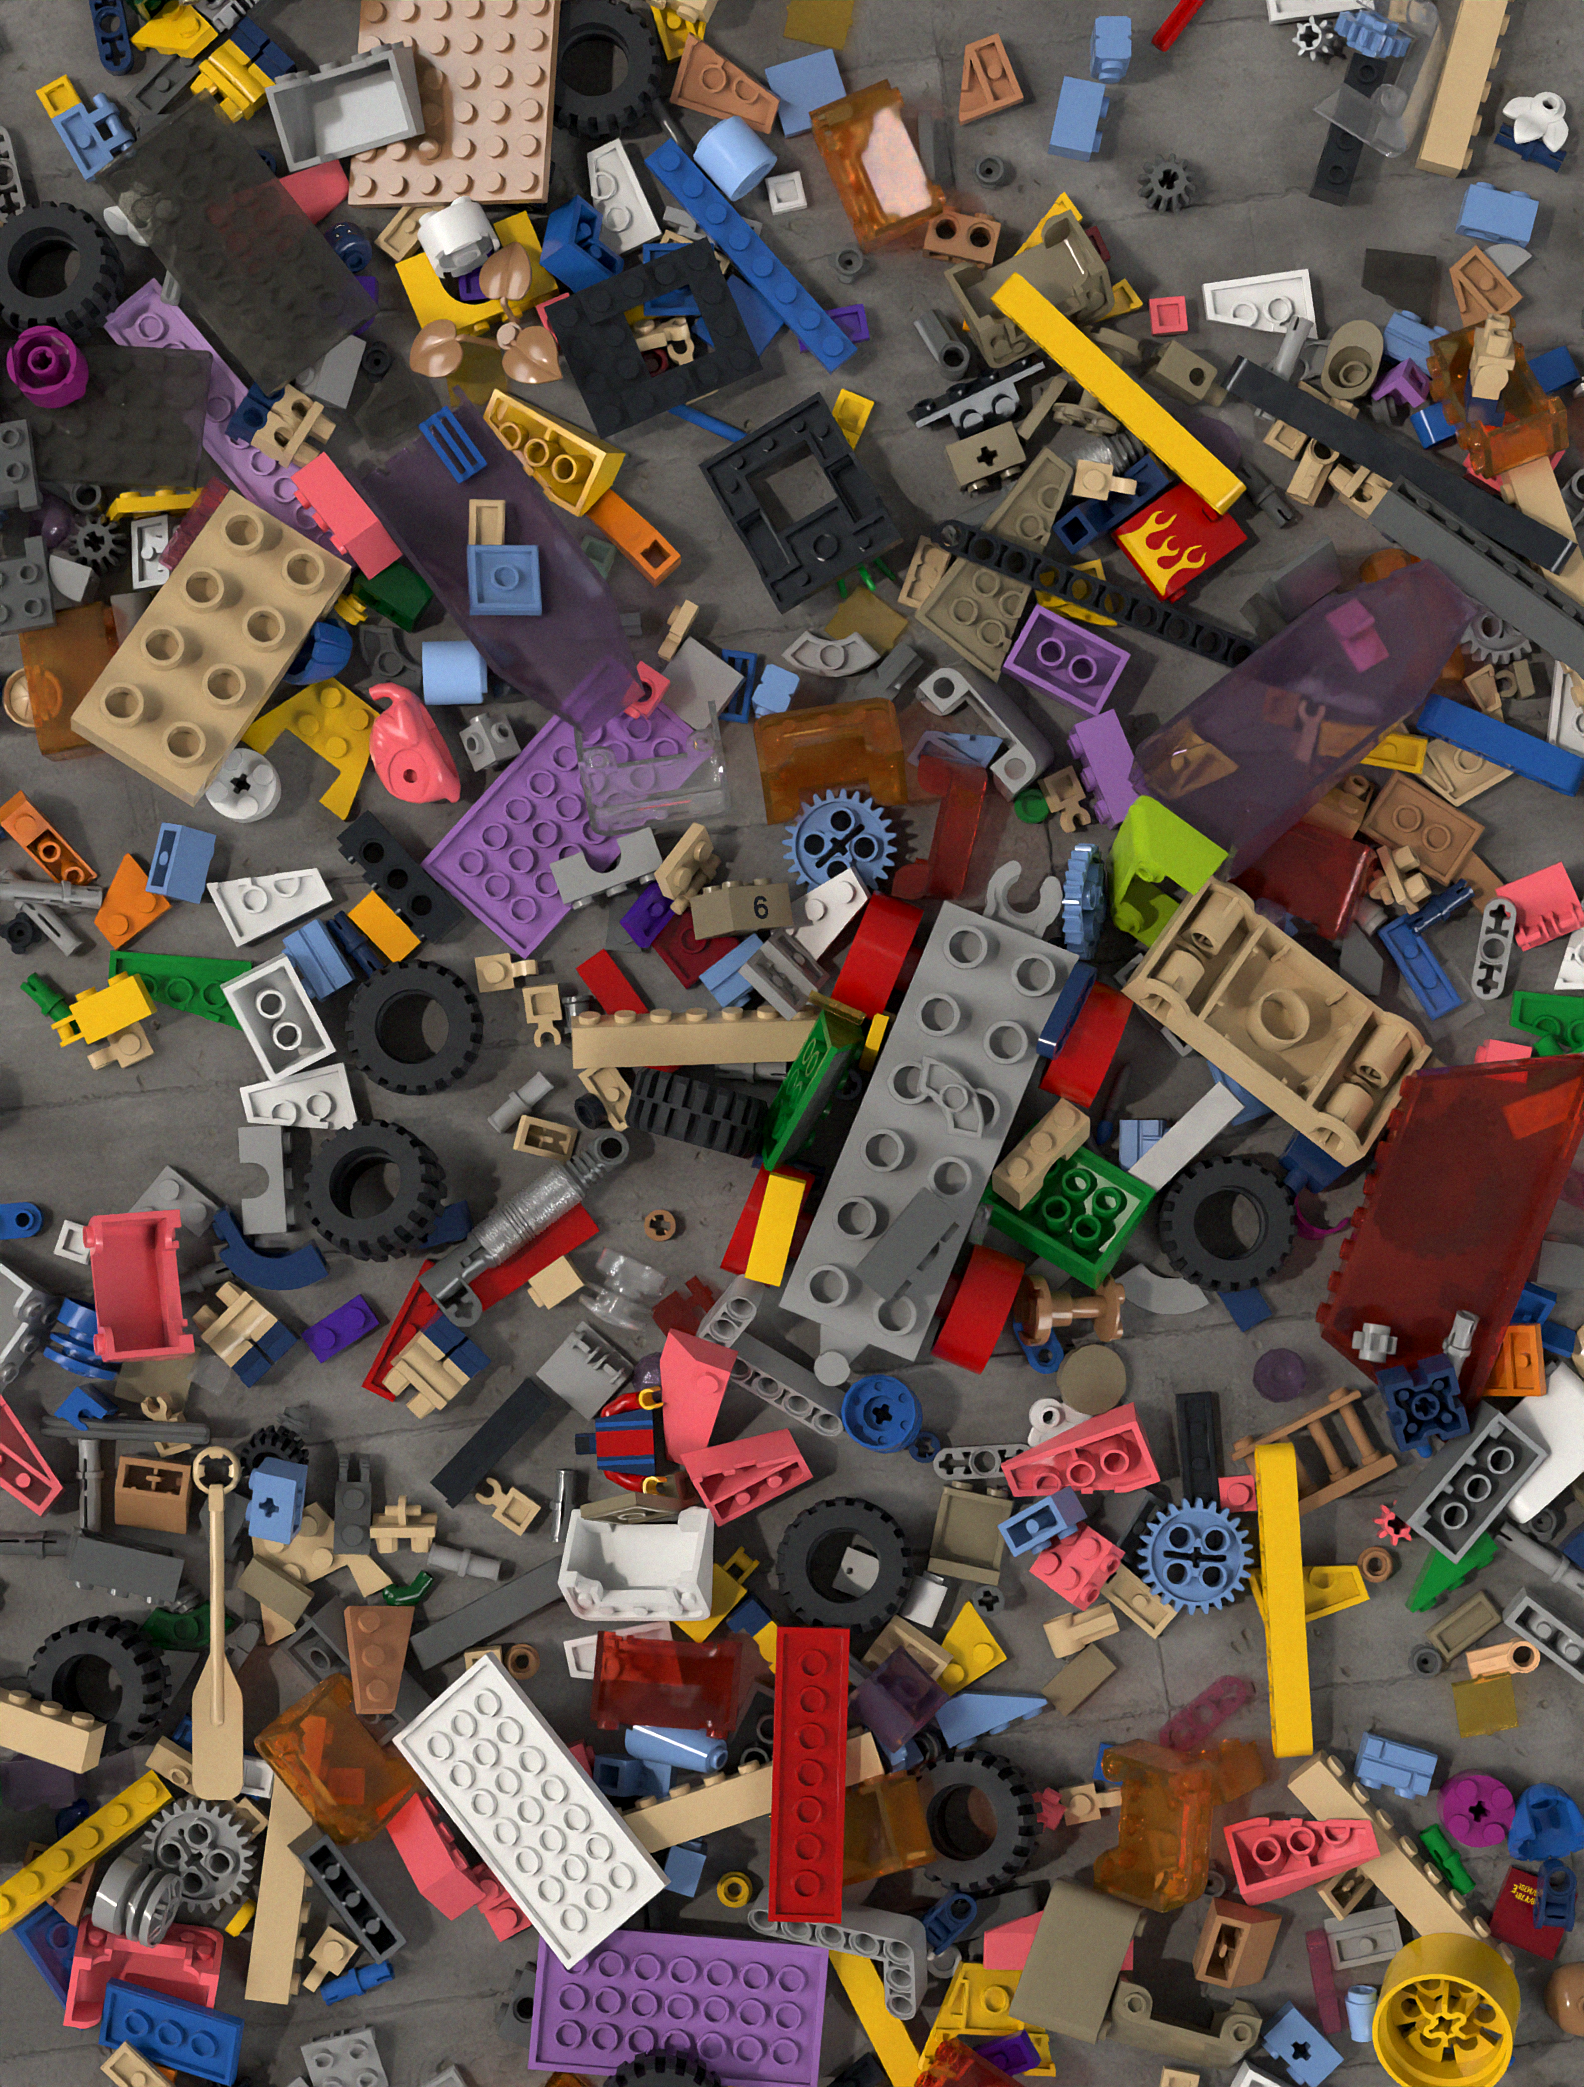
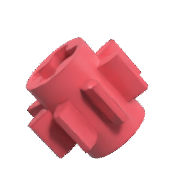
(1401, 1530)
(1052, 1809)

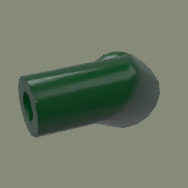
(411, 1594)

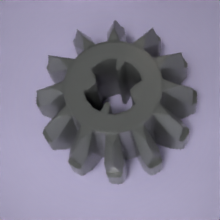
(1181, 187)
(107, 533)

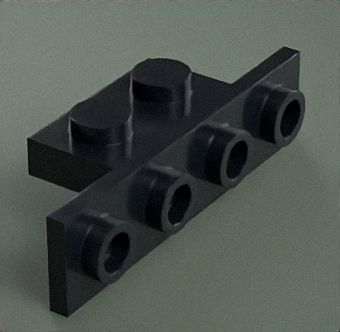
(981, 402)

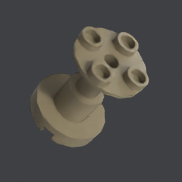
(1120, 350)

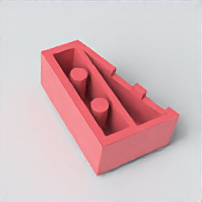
(346, 515)

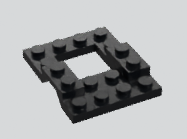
(608, 360)
(825, 542)

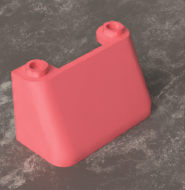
(137, 1287)
(181, 1966)

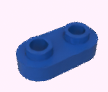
(9, 1222)
(1032, 1352)

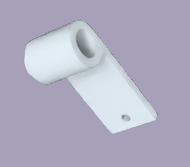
(859, 1572)

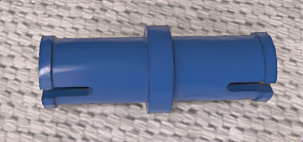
(357, 1982)

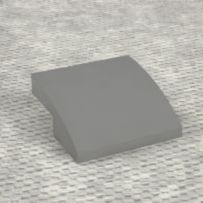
(784, 973)

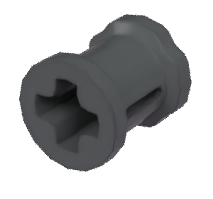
(575, 1006)
(997, 1604)

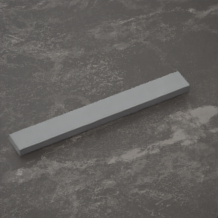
(1168, 1156)

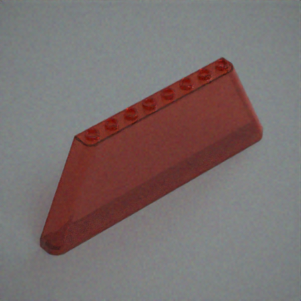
(1456, 1210)

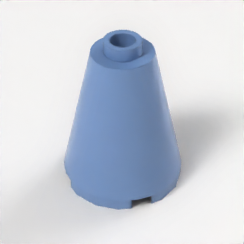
(677, 1748)

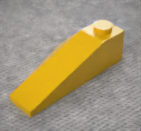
(562, 458)

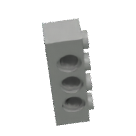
(1547, 1631)

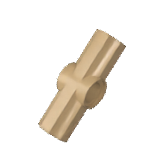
(1312, 470)

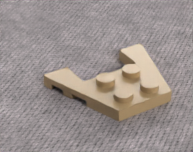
(1457, 773)
(310, 1558)

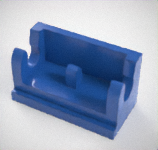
(85, 1403)

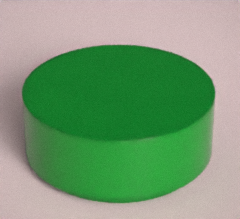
(1031, 806)

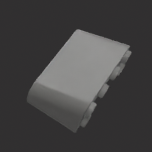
(347, 106)
(1028, 751)
(24, 1318)

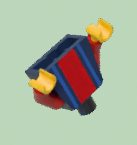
(625, 1442)

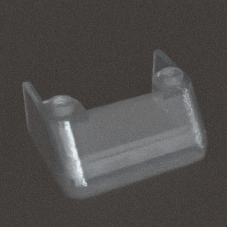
(1394, 111)
(656, 789)

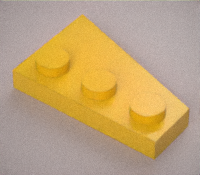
(141, 507)

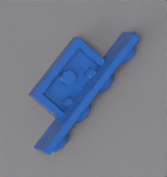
(1534, 1307)

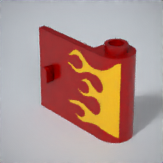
(1176, 541)

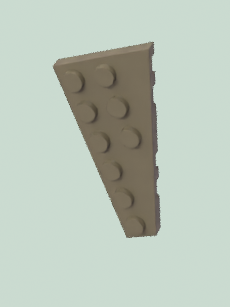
(978, 608)

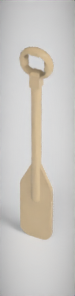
(217, 1696)

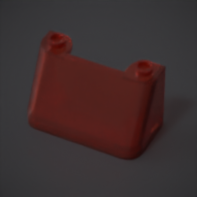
(962, 790)
(1313, 876)
(666, 1684)

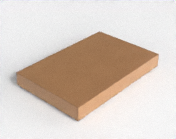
(1418, 818)

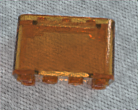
(1532, 421)
(61, 670)
(829, 749)
(1160, 1826)
(884, 1828)

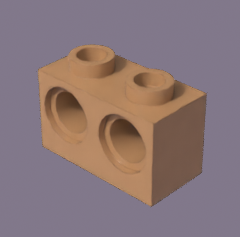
(959, 247)

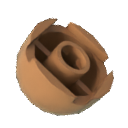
(1566, 1998)

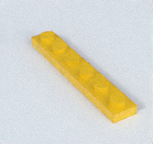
(81, 1847)

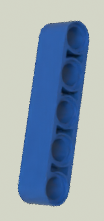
(1552, 370)
(1502, 745)

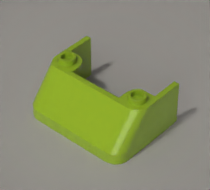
(1147, 850)

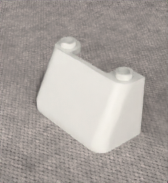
(1558, 1428)
(639, 1569)

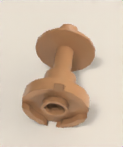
(1041, 1309)

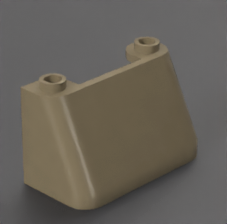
(1060, 268)
(1076, 1960)
(1217, 2046)

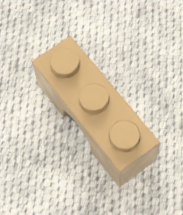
(1026, 1165)

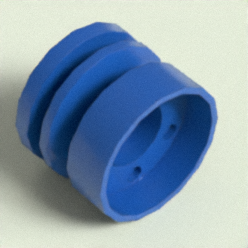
(78, 1345)
(876, 1394)

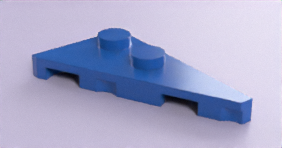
(50, 1946)

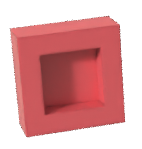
(1168, 316)
(1237, 1493)

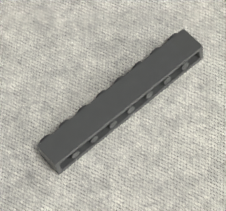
(1483, 570)

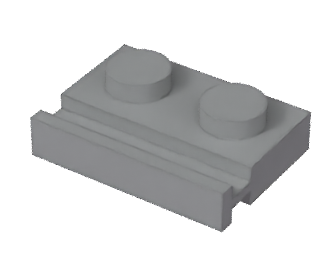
(1363, 1936)

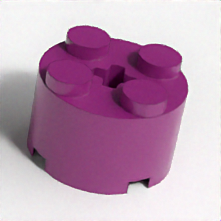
(48, 367)
(1466, 1790)

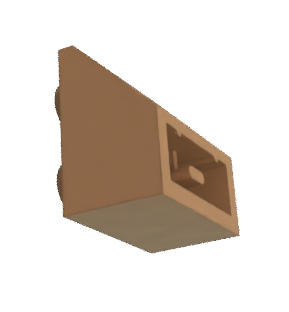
(1342, 806)
(154, 1493)
(1234, 1944)

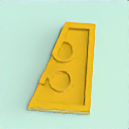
(1325, 1589)

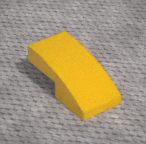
(852, 414)

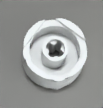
(457, 237)
(250, 804)

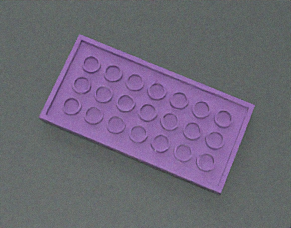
(538, 815)
(723, 1999)

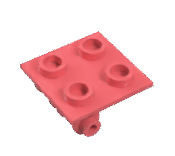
(1544, 906)

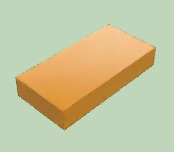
(384, 927)

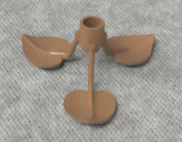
(530, 352)

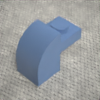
(627, 1776)

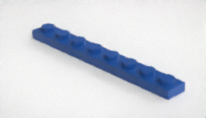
(750, 256)

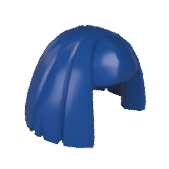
(322, 655)
(1545, 1824)

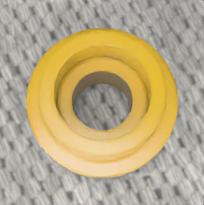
(351, 608)
(729, 1899)

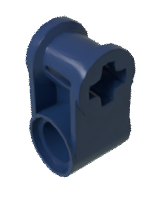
(452, 1226)
(1555, 1904)
(944, 1924)

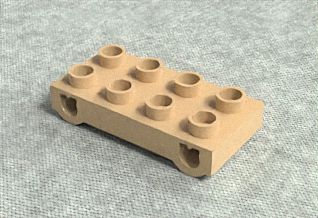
(211, 648)
(1277, 1020)

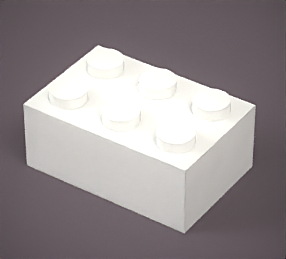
(277, 1018)

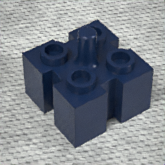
(1423, 1402)

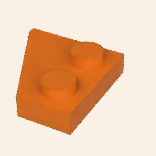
(128, 906)
(1518, 1363)

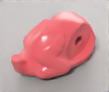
(411, 750)

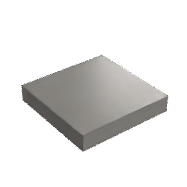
(696, 679)

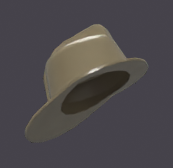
(1353, 361)

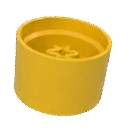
(1446, 1967)

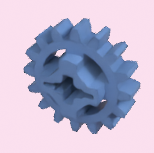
(1372, 34)

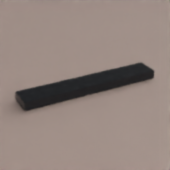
(1199, 1468)

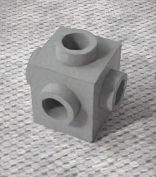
(489, 741)

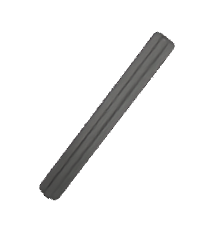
(127, 1430)

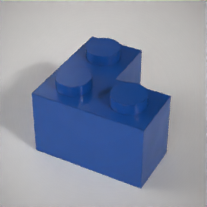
(574, 249)

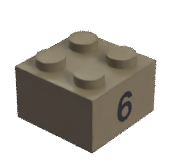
(741, 909)

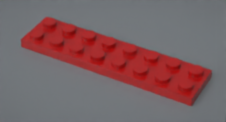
(809, 1774)

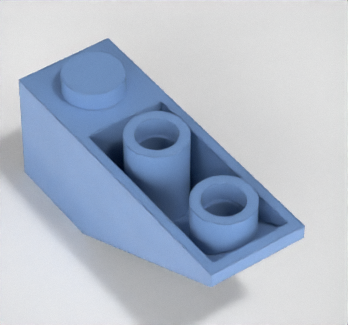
(978, 1711)

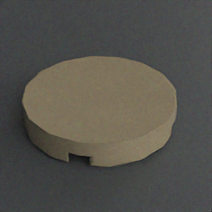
(1091, 1379)

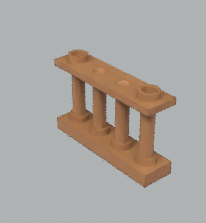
(1342, 1479)

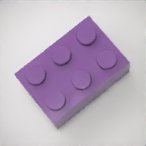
(1065, 662)
(1106, 765)

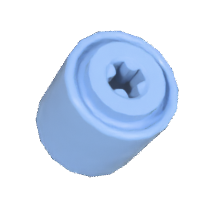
(734, 157)
(453, 673)

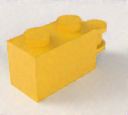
(107, 1010)
(725, 1594)

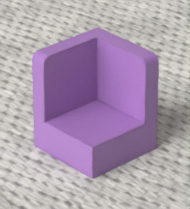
(1405, 383)

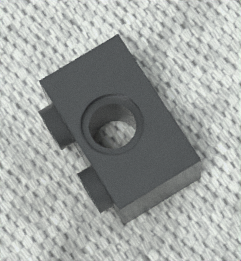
(513, 2022)

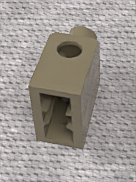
(1170, 373)

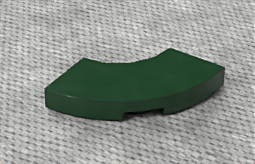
(182, 1631)

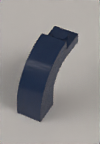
(1098, 517)
(265, 1268)

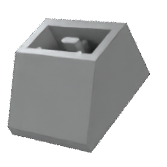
(333, 375)

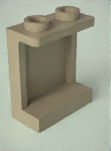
(967, 1534)

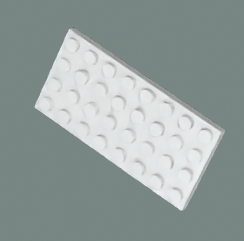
(530, 1810)

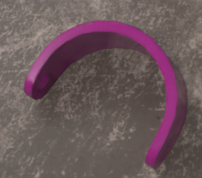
(1308, 1231)

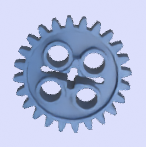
(819, 820)
(1084, 900)
(1191, 1588)

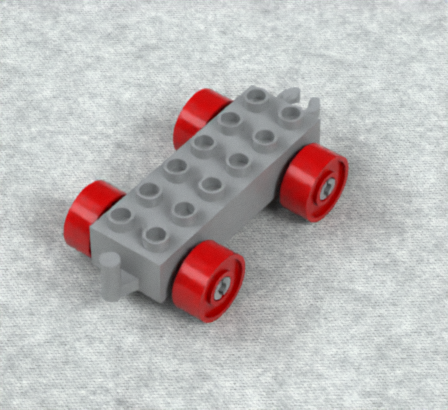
(979, 1006)

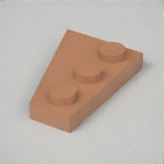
(720, 88)

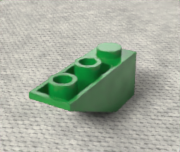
(1442, 1573)

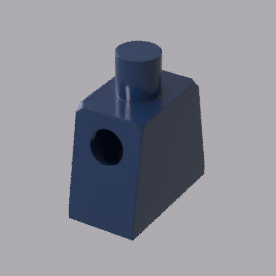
(1308, 1165)

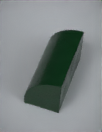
(395, 595)

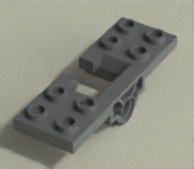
(24, 579)

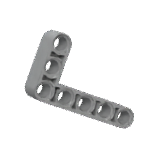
(763, 1368)
(865, 1933)

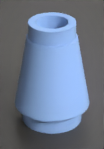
(1361, 2008)

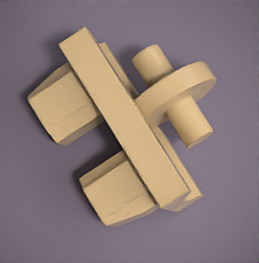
(1405, 890)
(403, 1522)

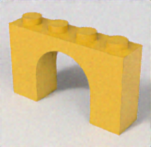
(434, 303)

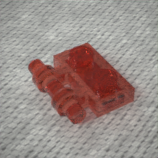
(677, 1313)

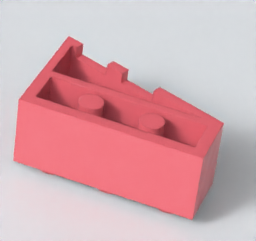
(23, 1466)
(746, 1473)
(434, 1858)

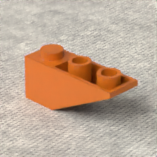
(634, 537)
(44, 841)

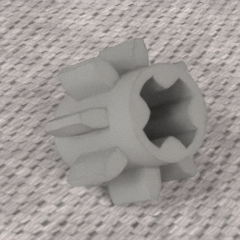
(1310, 31)
(1374, 1343)

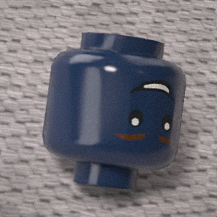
(350, 245)

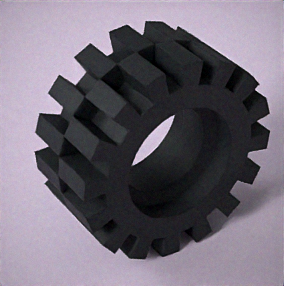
(274, 1442)

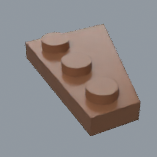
(377, 1654)

